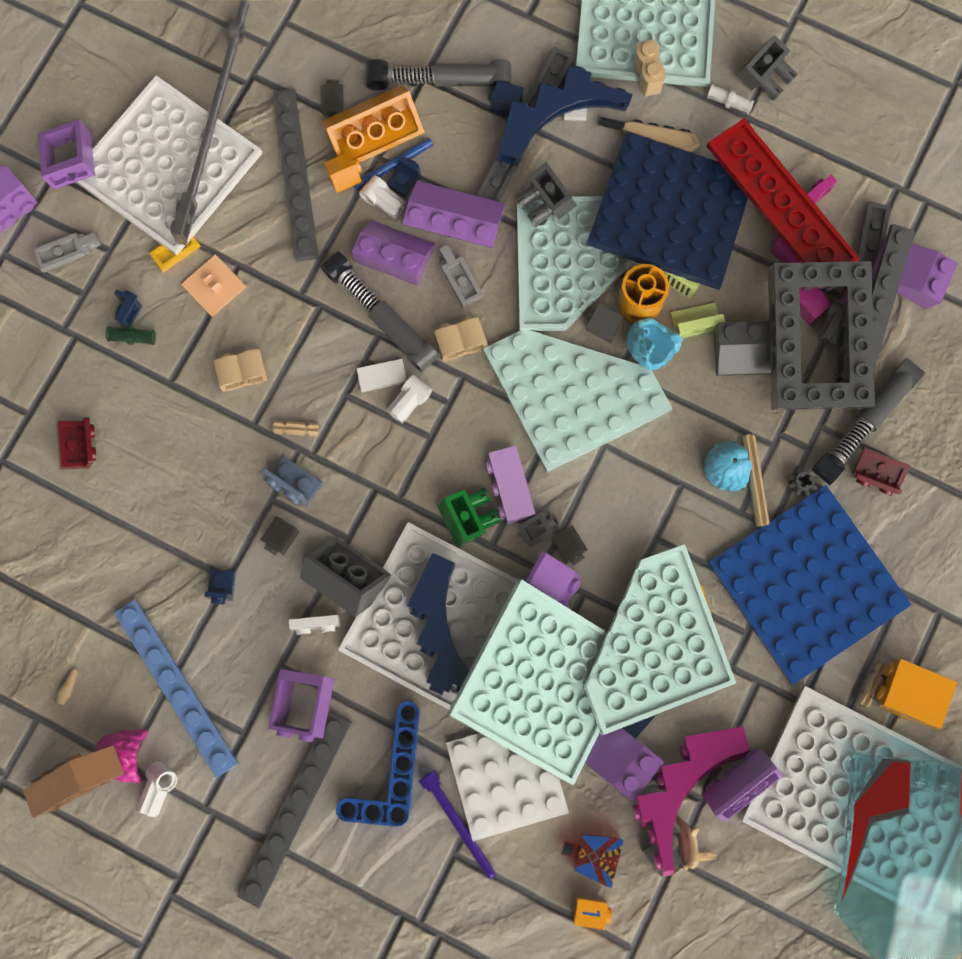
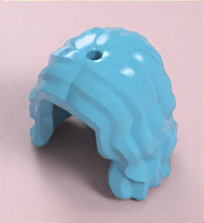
(652, 343)
(723, 471)

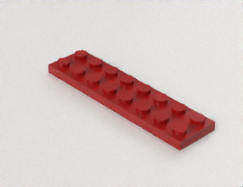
(779, 196)

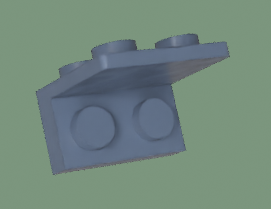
(294, 481)

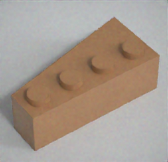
(71, 780)

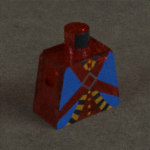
(595, 856)

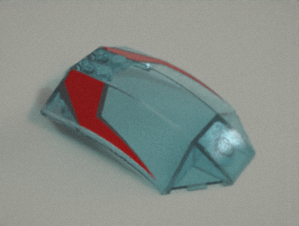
(903, 858)

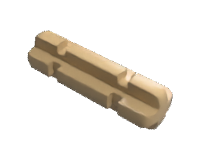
(295, 428)
(872, 685)

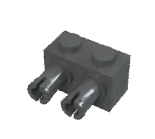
(766, 60)
(546, 186)

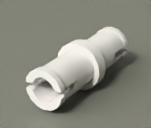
(730, 99)

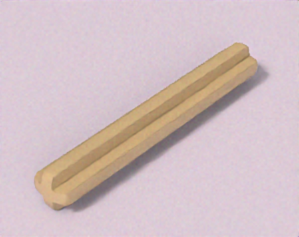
(755, 482)

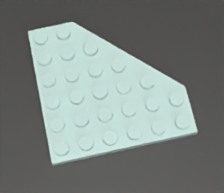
(558, 270)
(572, 395)
(658, 646)

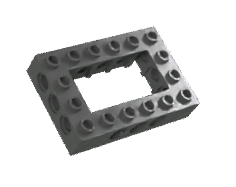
(785, 336)

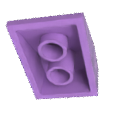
(924, 275)
(623, 762)

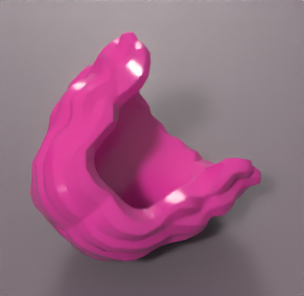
(126, 746)

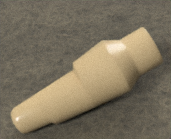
(65, 690)

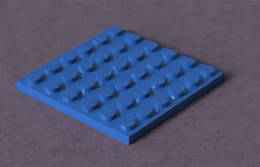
(809, 584)

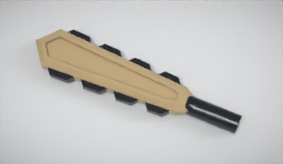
(668, 135)

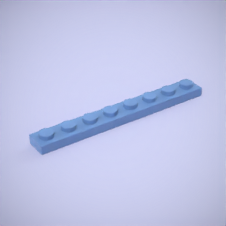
(176, 688)

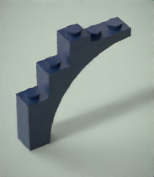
(551, 102)
(430, 602)

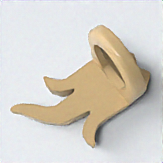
(688, 846)

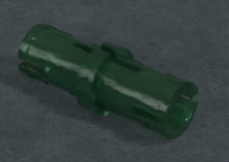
(130, 335)

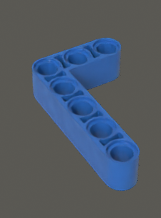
(406, 776)

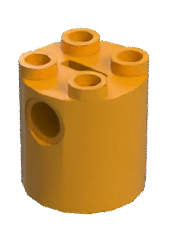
(642, 292)

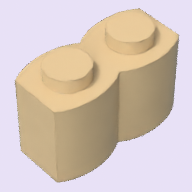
(649, 67)
(460, 338)
(240, 369)

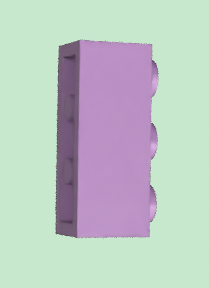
(510, 485)

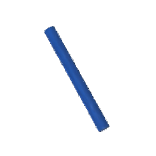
(393, 163)

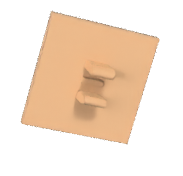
(213, 285)

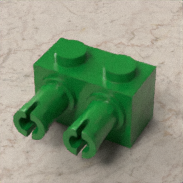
(462, 518)

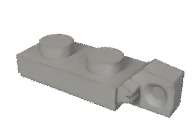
(65, 250)
(460, 277)

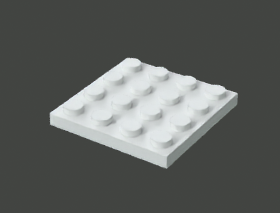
(502, 787)

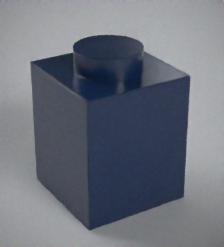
(503, 96)

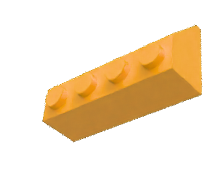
(374, 125)

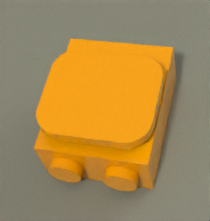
(916, 694)

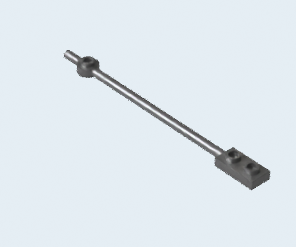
(187, 205)

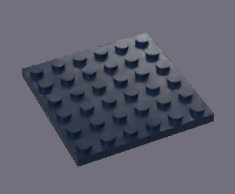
(669, 211)

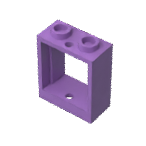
(81, 166)
(283, 699)

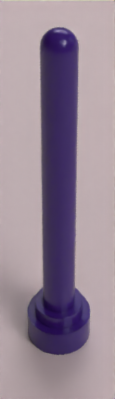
(431, 783)

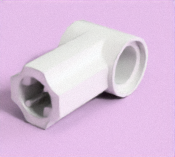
(378, 193)
(413, 394)
(159, 782)

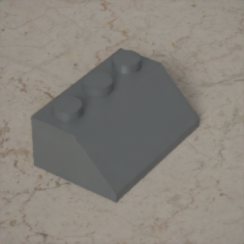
(742, 348)
(344, 575)

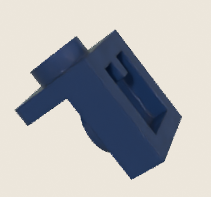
(404, 177)
(128, 311)
(221, 586)

